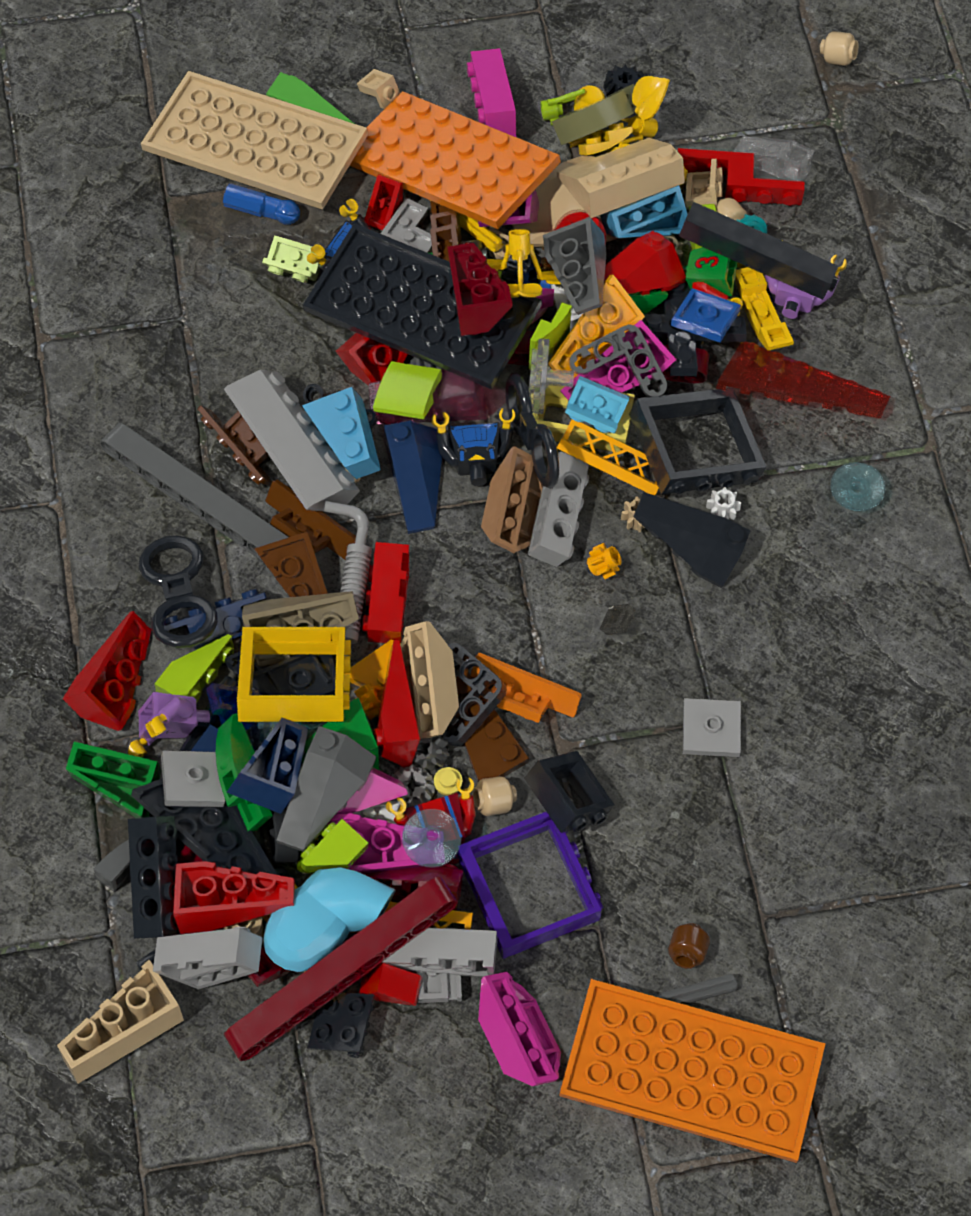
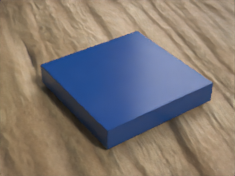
(705, 315)

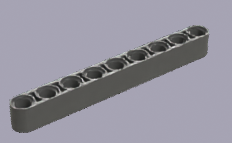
(189, 489)

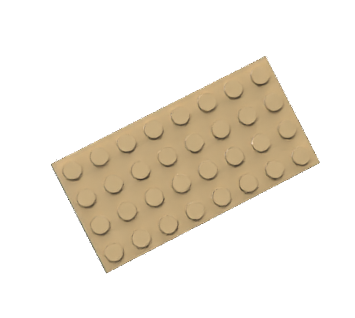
(255, 139)

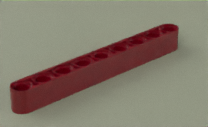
(340, 968)

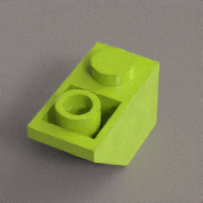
(337, 849)

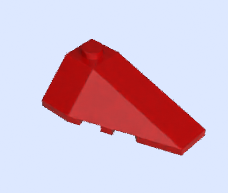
(219, 897)

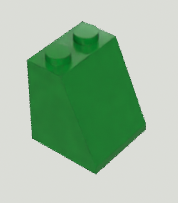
(355, 727)

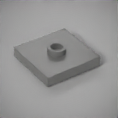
(712, 727)
(191, 779)

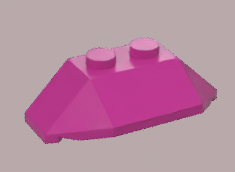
(377, 790)
(517, 1031)

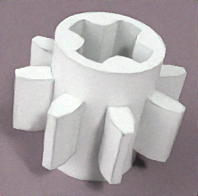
(724, 503)

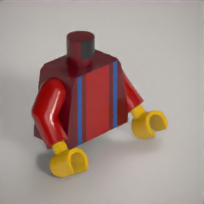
(459, 808)

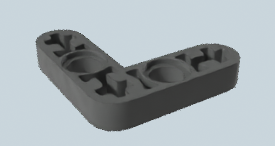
(621, 348)

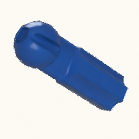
(260, 204)

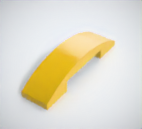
(760, 309)

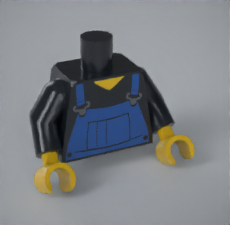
(323, 255)
(474, 447)

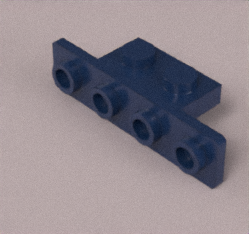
(229, 617)

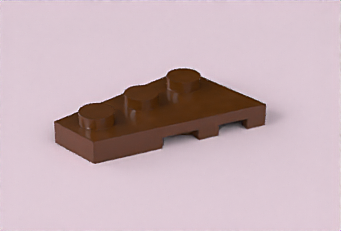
(294, 565)

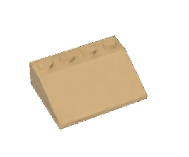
(624, 176)

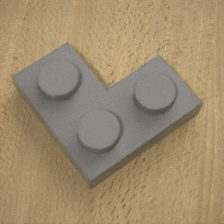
(405, 226)

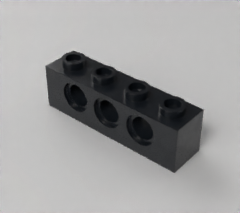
(153, 875)

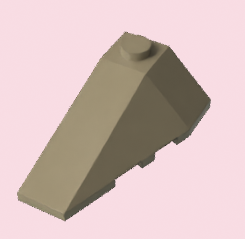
(301, 611)

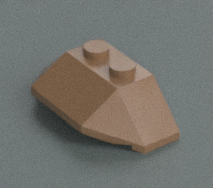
(512, 502)

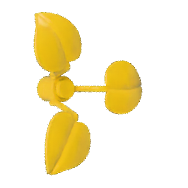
(647, 98)
(520, 248)

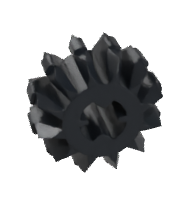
(621, 78)
(529, 273)

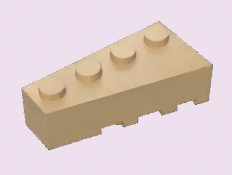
(121, 1025)

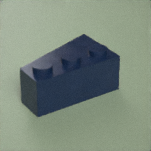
(274, 768)

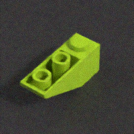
(193, 671)

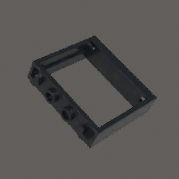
(690, 404)

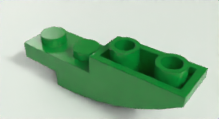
(232, 755)

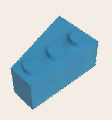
(658, 213)
(347, 430)

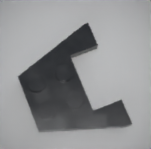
(293, 676)

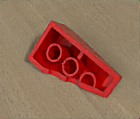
(647, 265)
(368, 357)
(108, 681)
(397, 725)

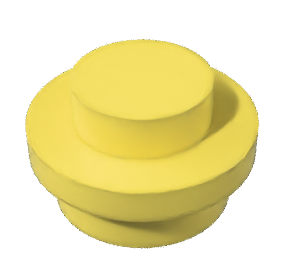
(446, 779)

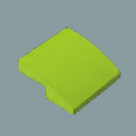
(555, 331)
(407, 390)

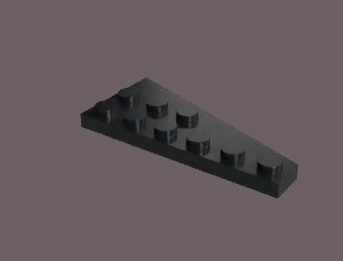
(210, 832)

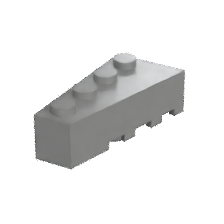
(449, 952)

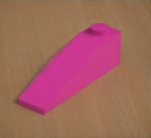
(617, 373)
(384, 844)

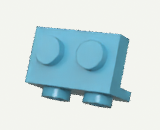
(596, 405)

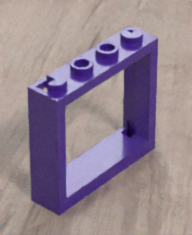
(568, 852)

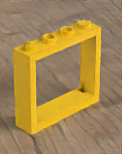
(293, 707)

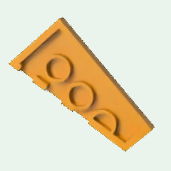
(616, 311)

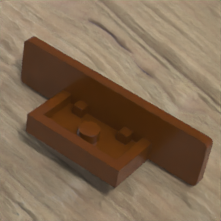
(241, 440)
(296, 520)

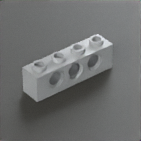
(550, 519)

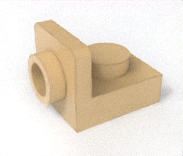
(380, 86)

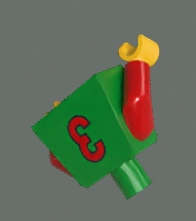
(712, 273)

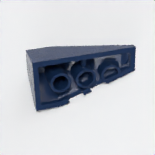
(416, 471)

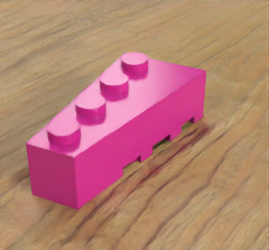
(492, 90)

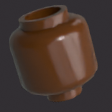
(688, 945)

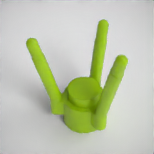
(552, 108)

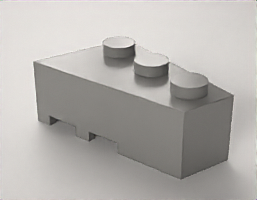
(208, 956)

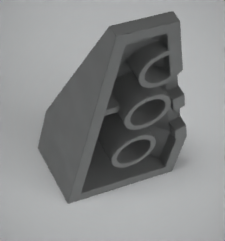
(579, 262)
(328, 779)

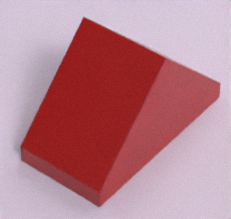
(384, 201)
(392, 984)

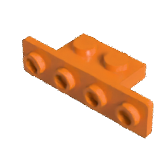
(528, 693)

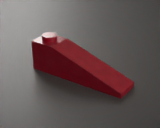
(477, 289)
(409, 879)

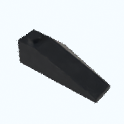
(700, 538)

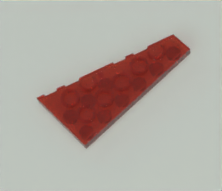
(797, 382)

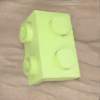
(291, 258)

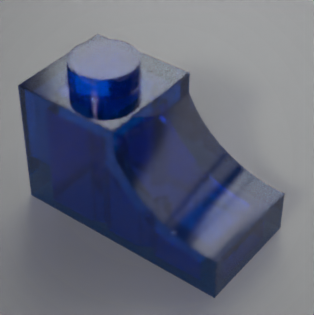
(224, 702)

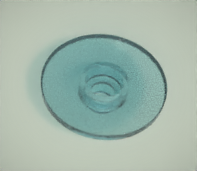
(859, 477)
(428, 852)

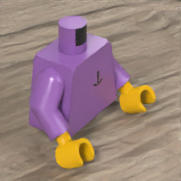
(795, 299)
(166, 717)

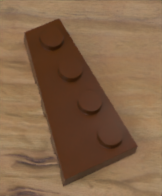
(492, 746)

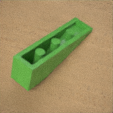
(297, 92)

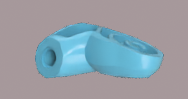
(322, 916)

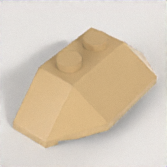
(430, 678)

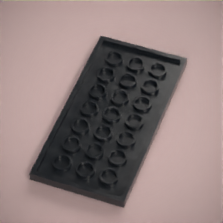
(410, 305)

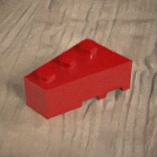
(387, 593)

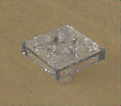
(542, 376)

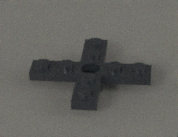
(681, 342)

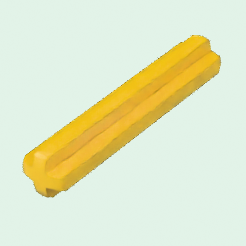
(482, 234)

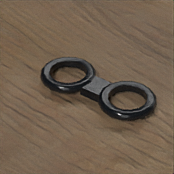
(531, 432)
(178, 592)

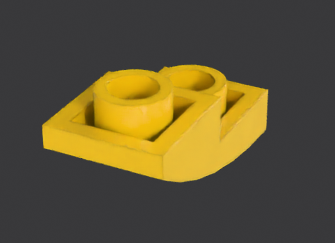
(610, 137)

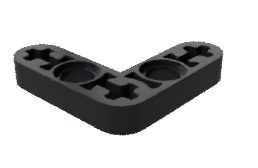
(479, 688)

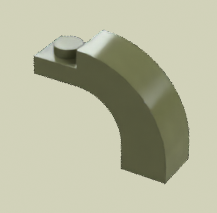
(595, 116)

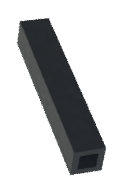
(759, 251)

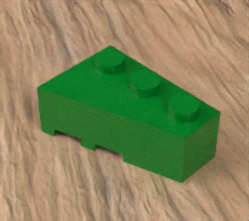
(113, 775)

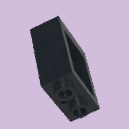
(560, 808)

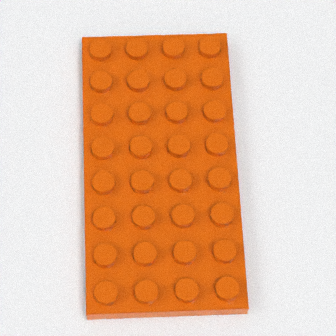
(453, 159)
(693, 1070)

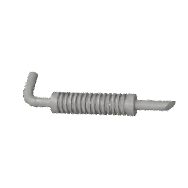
(356, 563)

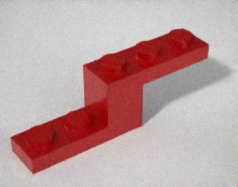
(739, 177)

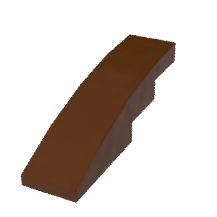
(444, 230)

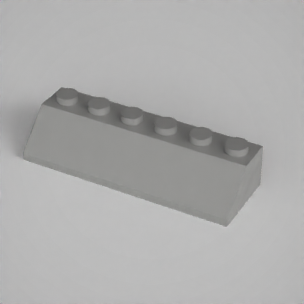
(292, 440)

